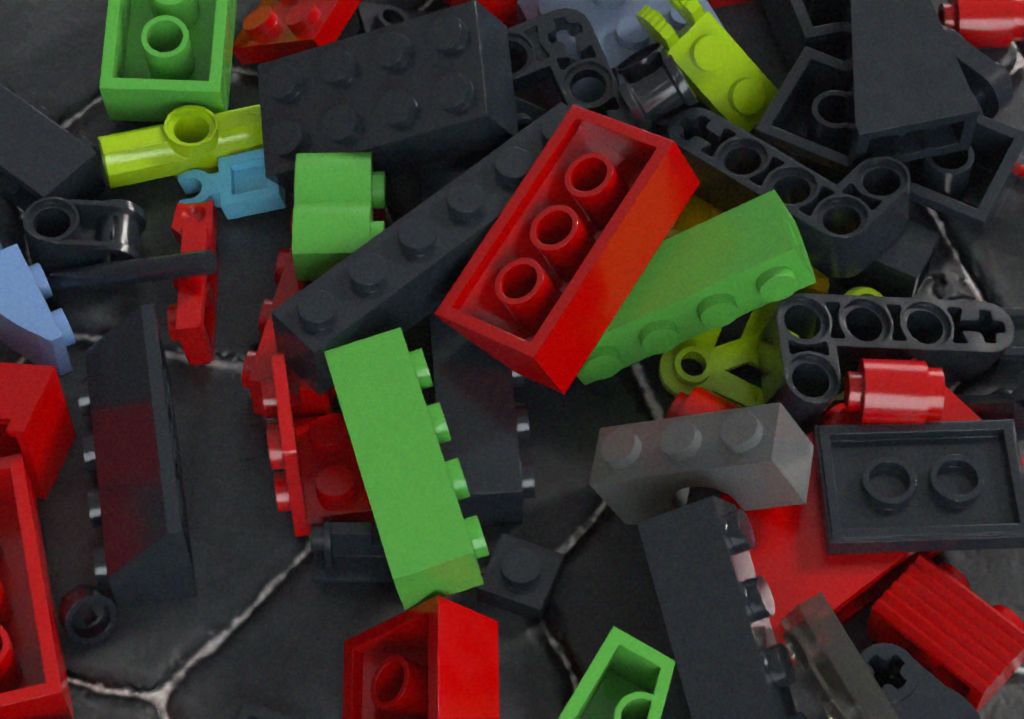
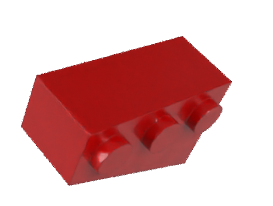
(35, 421)

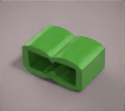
(334, 209)

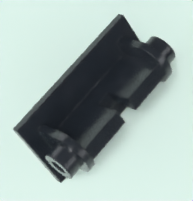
(348, 553)

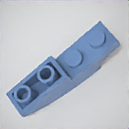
(25, 317)

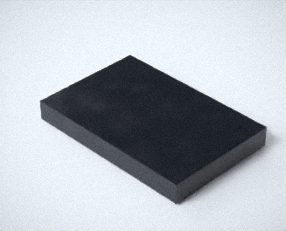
(920, 486)

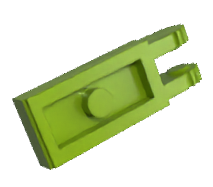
(712, 63)

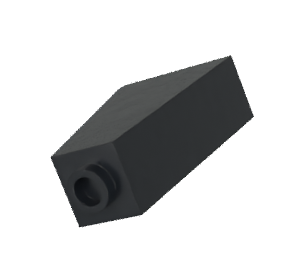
(902, 83)

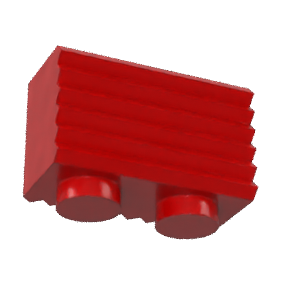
(949, 630)

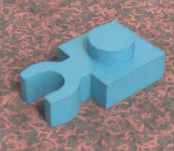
(237, 187)

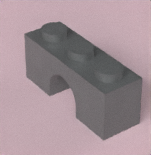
(745, 452)

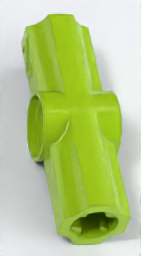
(186, 141)

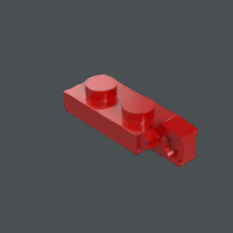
(195, 313)

